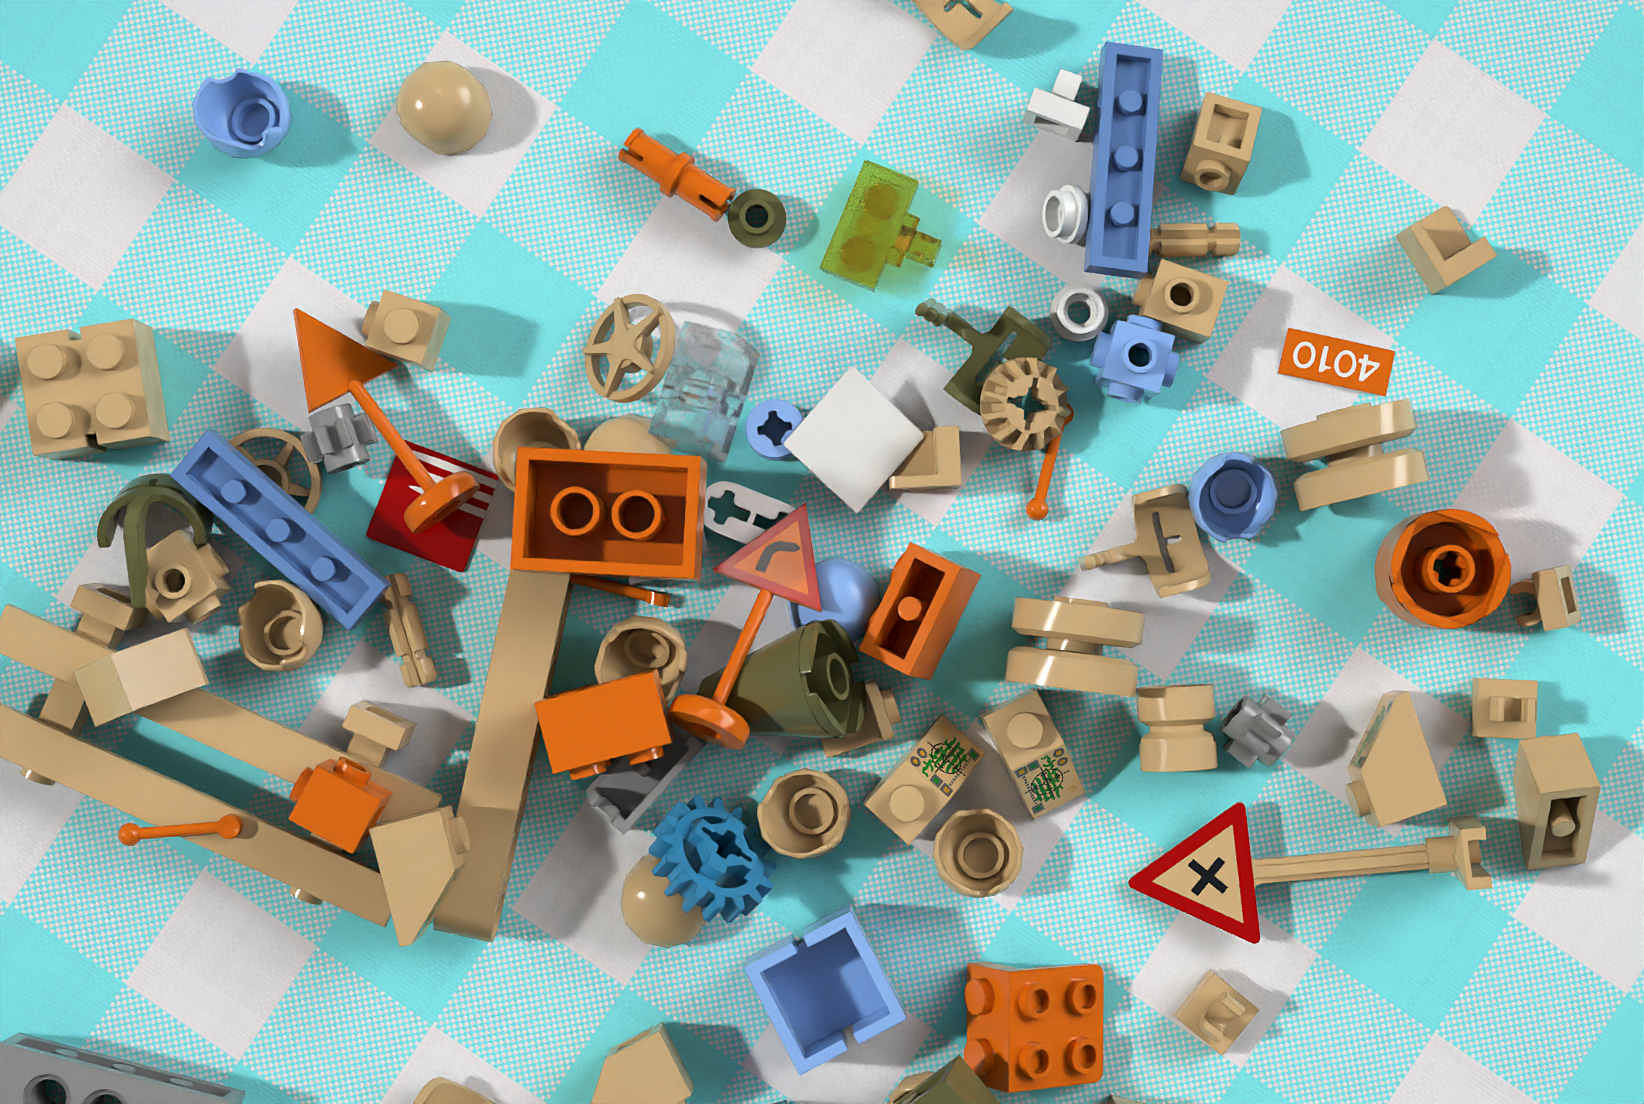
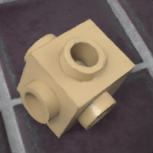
(204, 580)

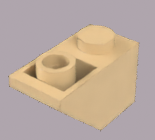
(644, 1071)

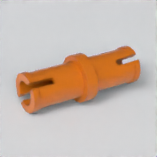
(677, 174)

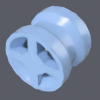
(770, 440)

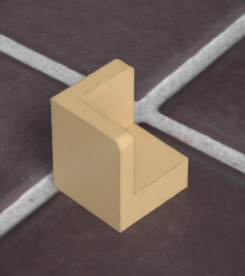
(1443, 250)
(931, 464)

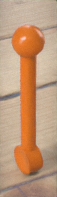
(1037, 507)
(649, 596)
(227, 827)

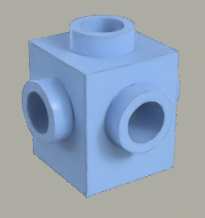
(1116, 371)

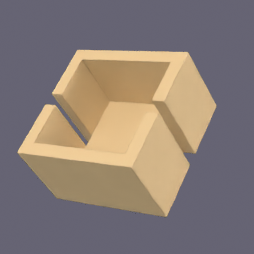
(92, 385)

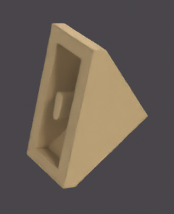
(141, 676)

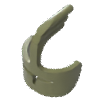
(963, 385)
(139, 496)

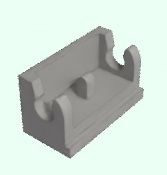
(630, 790)

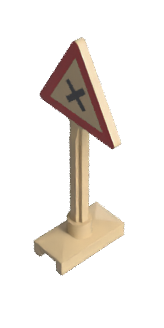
(1217, 876)

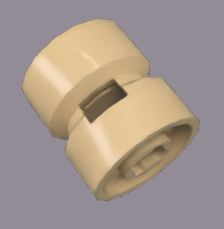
(1177, 728)

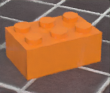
(608, 514)

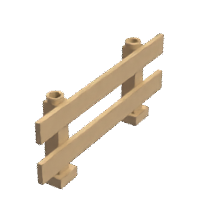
(54, 753)

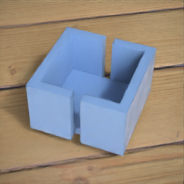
(824, 987)

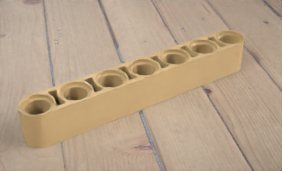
(505, 749)

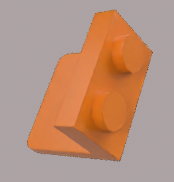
(1034, 1025)

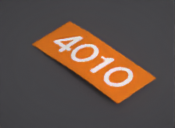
(1336, 362)

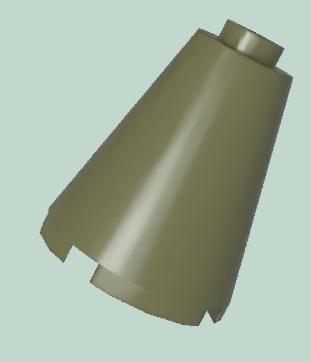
(798, 685)

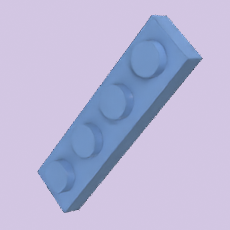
(1123, 161)
(280, 529)

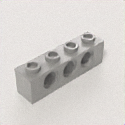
(88, 1076)

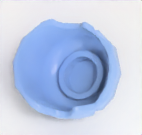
(242, 114)
(1233, 496)
(846, 595)

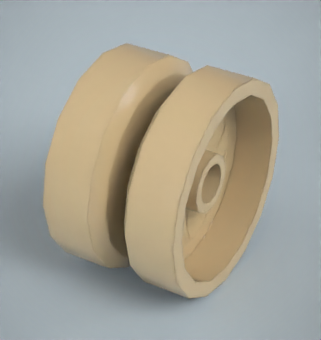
(1354, 453)
(1075, 645)

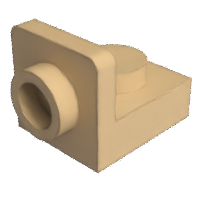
(1221, 144)
(876, 726)

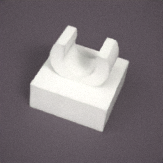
(1057, 110)

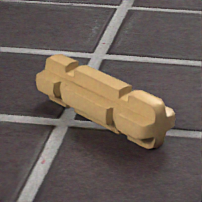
(1194, 239)
(407, 632)

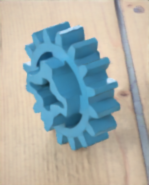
(712, 859)

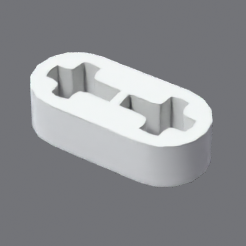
(747, 500)

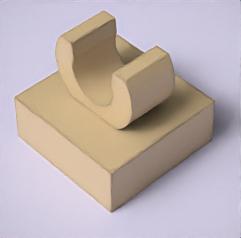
(1554, 597)
(1504, 708)
(1216, 1012)

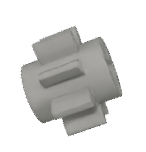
(339, 438)
(1257, 731)

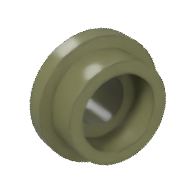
(761, 236)

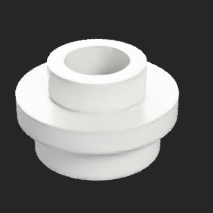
(1066, 214)
(1091, 299)

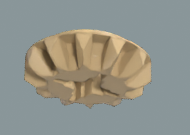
(1006, 421)

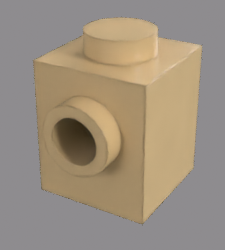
(1180, 300)
(406, 329)

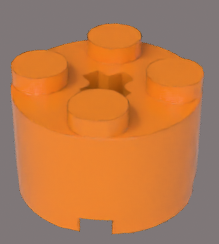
(1468, 549)

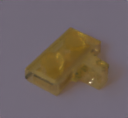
(878, 229)

